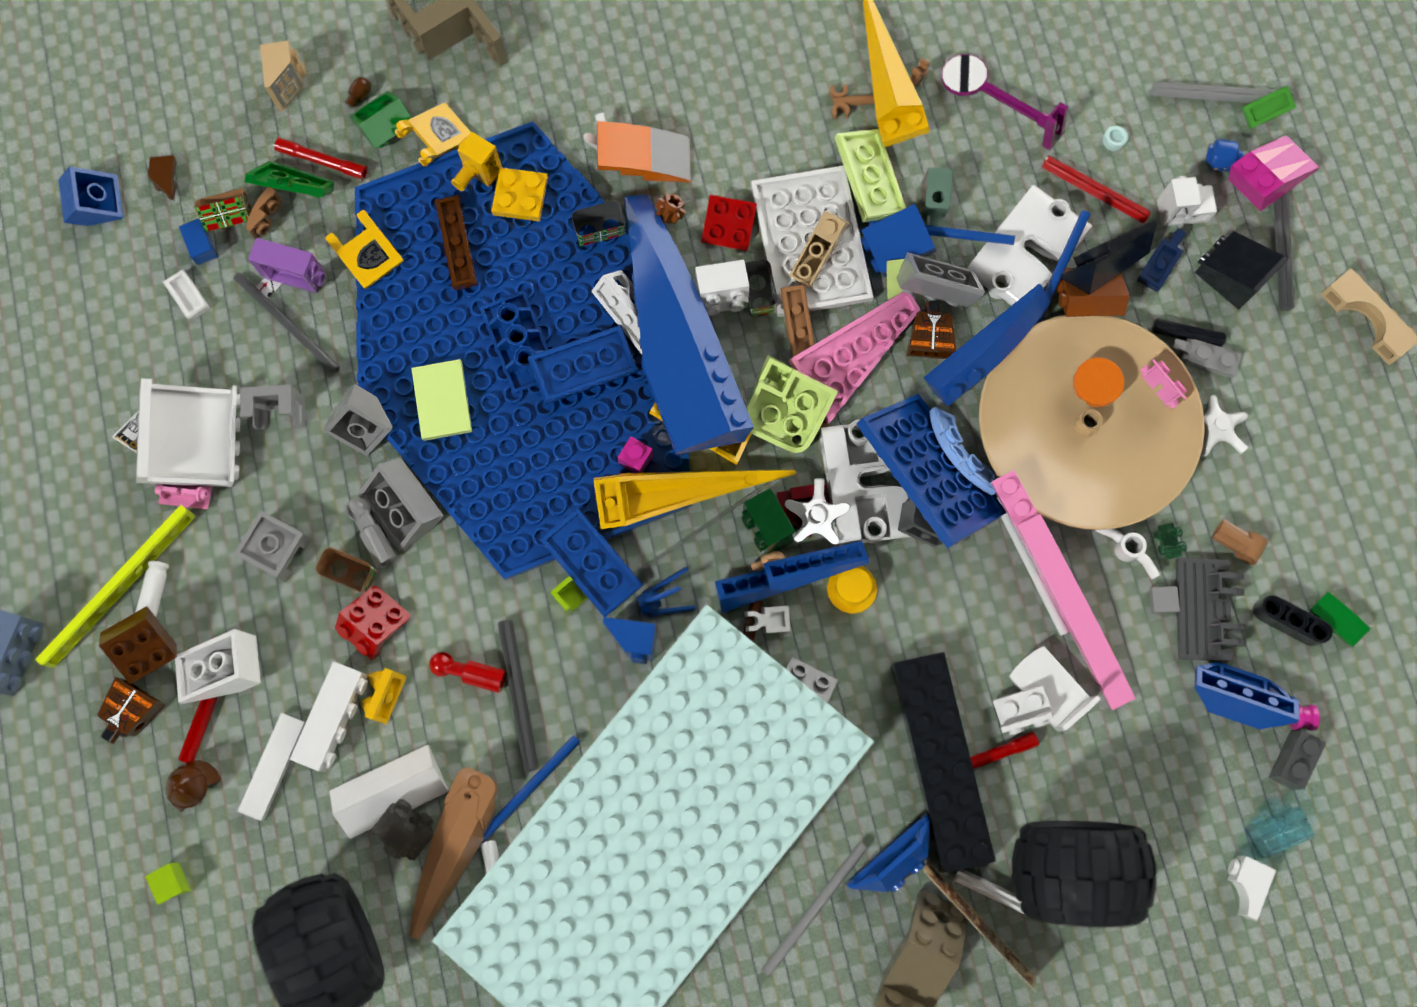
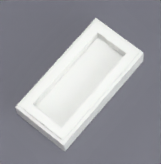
(186, 295)

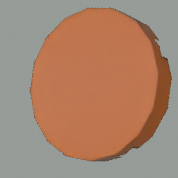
(1098, 382)

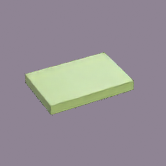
(441, 400)

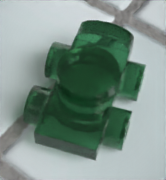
(1169, 542)

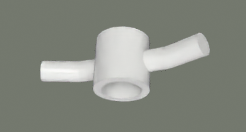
(1140, 546)

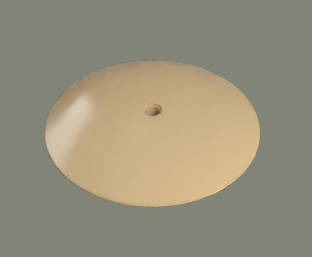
(1100, 474)

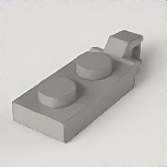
(1207, 356)

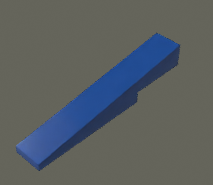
(789, 574)

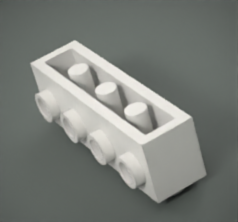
(329, 717)

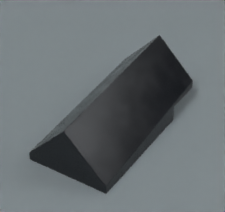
(1110, 258)

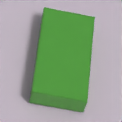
(1268, 107)

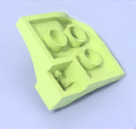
(788, 405)

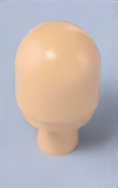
(767, 557)

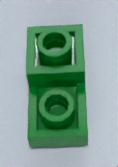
(1342, 619)

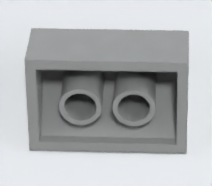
(939, 280)
(400, 503)

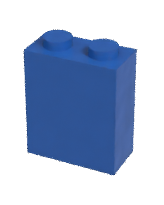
(895, 237)

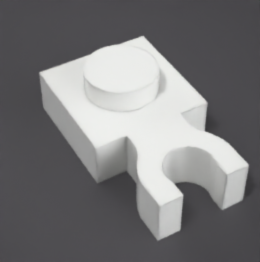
(772, 619)

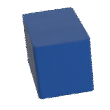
(198, 242)

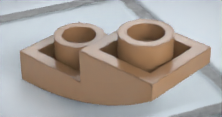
(258, 221)

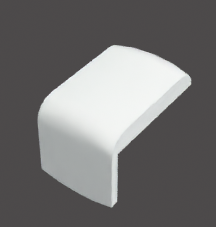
(1065, 695)

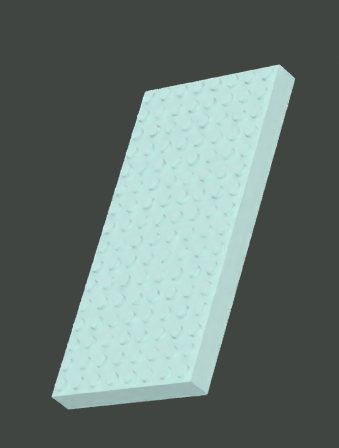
(656, 831)

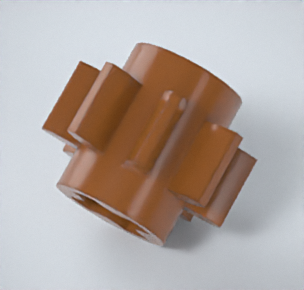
(670, 208)

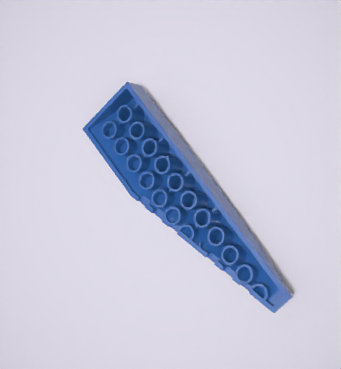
(679, 342)

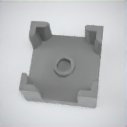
(258, 400)
(271, 545)

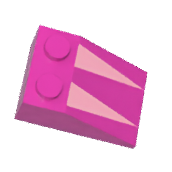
(1271, 171)

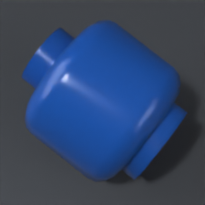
(1223, 154)

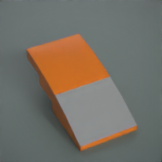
(643, 152)

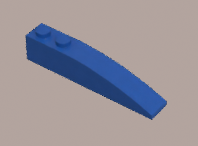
(986, 348)

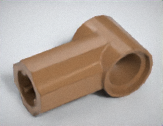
(1246, 545)

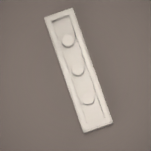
(271, 767)

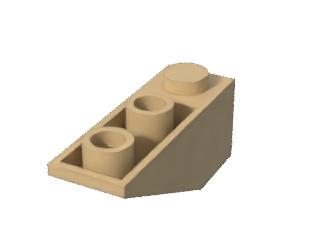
(819, 248)

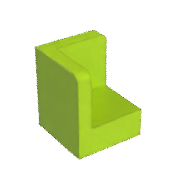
(569, 595)
(167, 882)

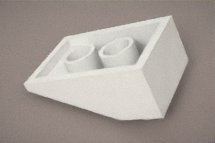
(218, 667)

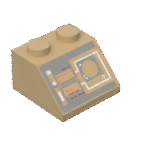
(282, 72)

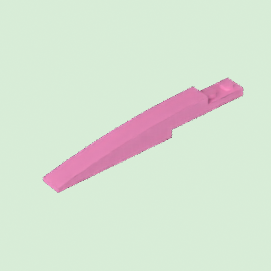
(1063, 590)

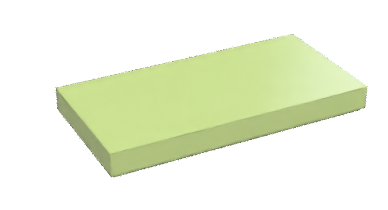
(870, 174)

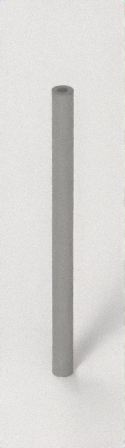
(814, 908)

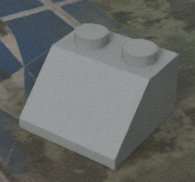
(358, 421)

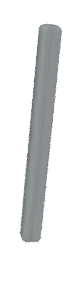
(1209, 92)

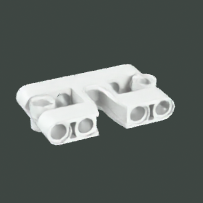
(1034, 228)
(847, 461)

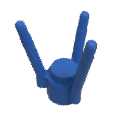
(650, 599)

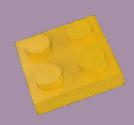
(519, 194)

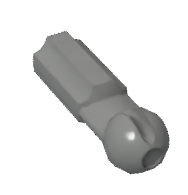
(359, 510)

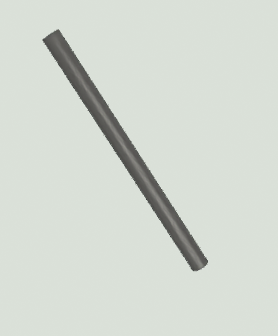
(286, 322)

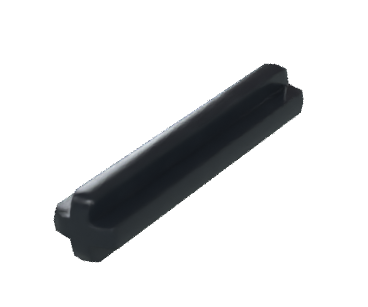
(1186, 331)

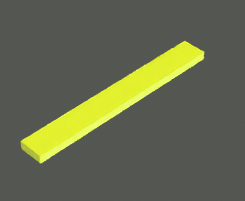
(115, 587)

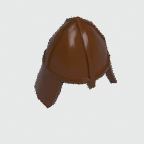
(190, 783)

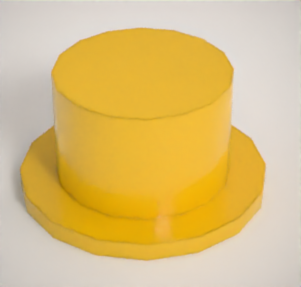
(852, 590)

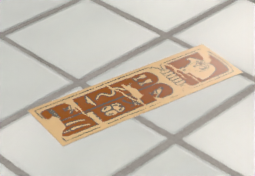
(980, 925)

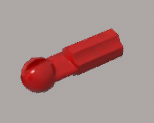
(471, 672)

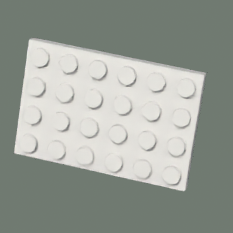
(787, 216)

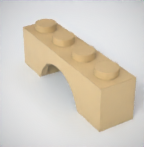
(1392, 335)

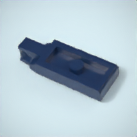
(1162, 261)

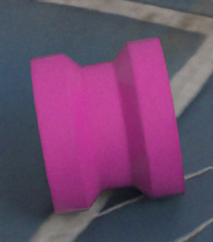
(1308, 718)

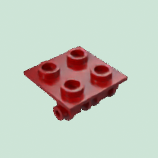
(728, 222)

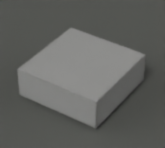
(1164, 599)

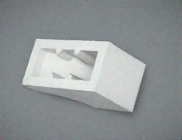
(1252, 884)

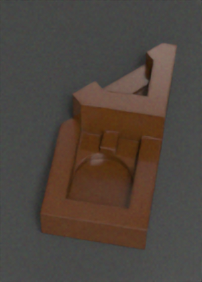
(161, 174)

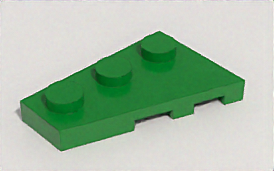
(289, 179)

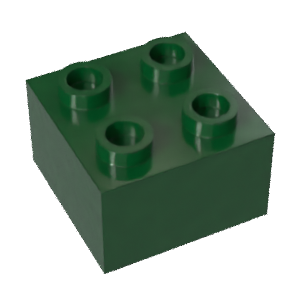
(767, 522)

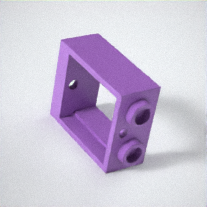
(287, 265)

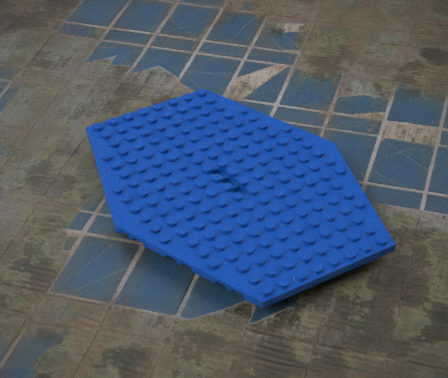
(524, 458)

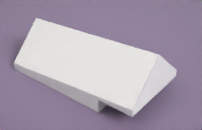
(365, 799)

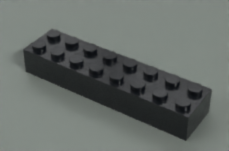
(942, 763)

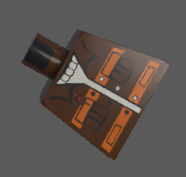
(932, 334)
(127, 710)

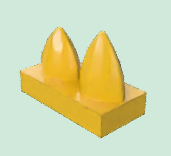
(387, 690)

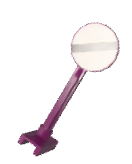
(969, 75)

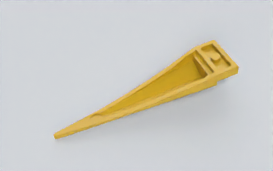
(895, 98)
(639, 496)

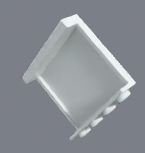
(187, 435)

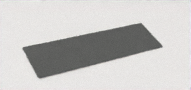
(703, 527)

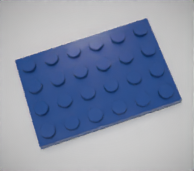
(937, 488)

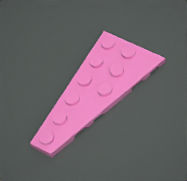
(854, 350)

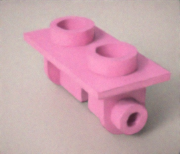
(1159, 375)
(184, 495)

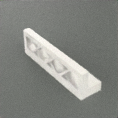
(618, 303)

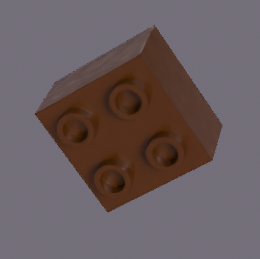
(138, 645)

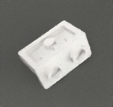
(1023, 709)

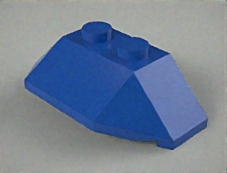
(1244, 696)
(896, 860)

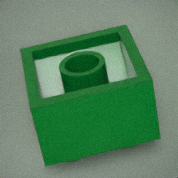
(379, 119)

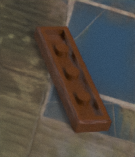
(456, 242)

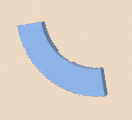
(950, 441)

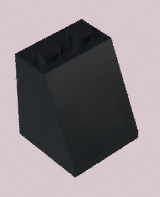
(1238, 267)

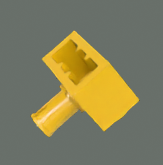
(478, 161)

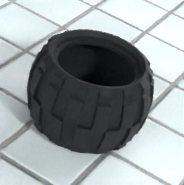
(1084, 873)
(317, 945)

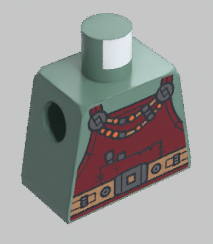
(936, 188)

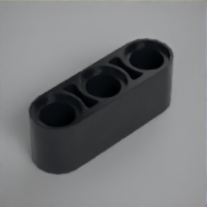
(1304, 620)

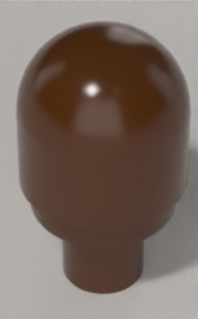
(358, 91)

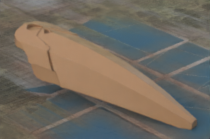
(457, 837)

